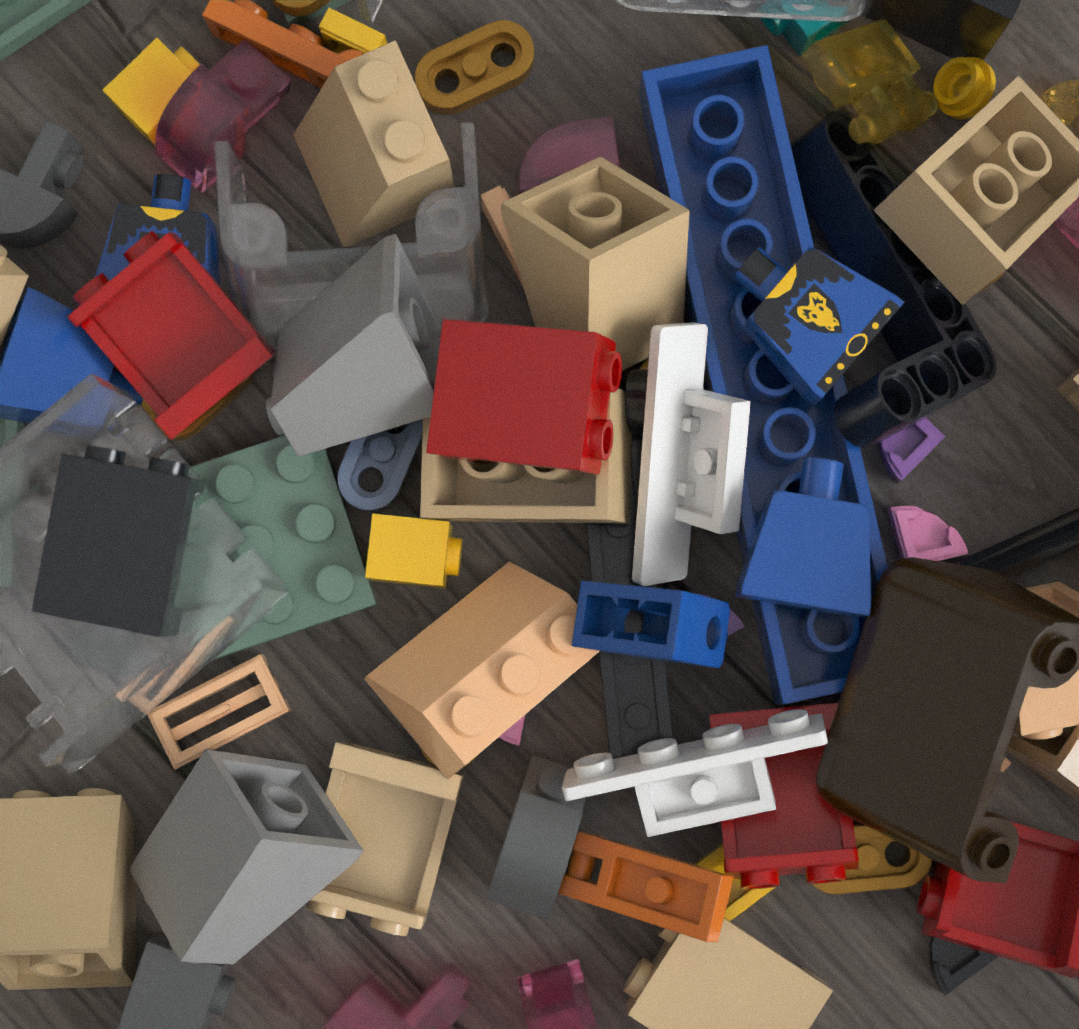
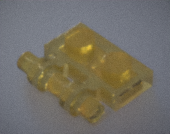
(874, 75)

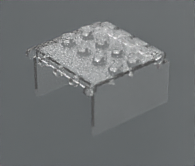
(91, 674)

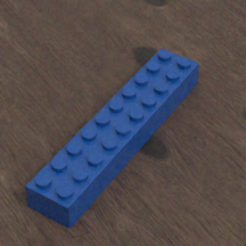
(730, 162)

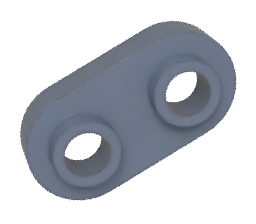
(382, 452)

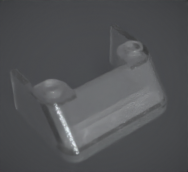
(278, 284)

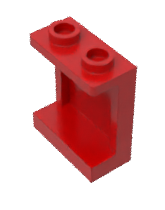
(170, 330)
(524, 396)
(802, 831)
(1021, 920)

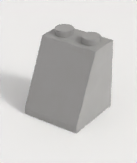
(357, 355)
(240, 854)

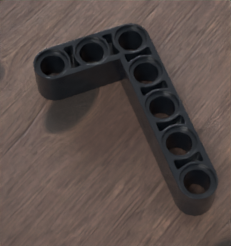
(931, 334)

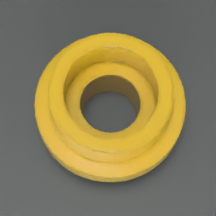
(964, 86)

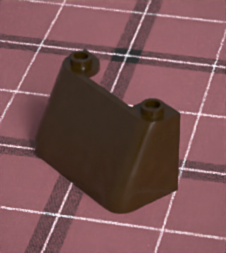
(937, 707)

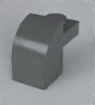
(32, 201)
(537, 841)

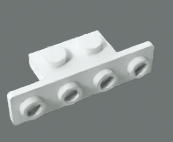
(688, 455)
(699, 779)

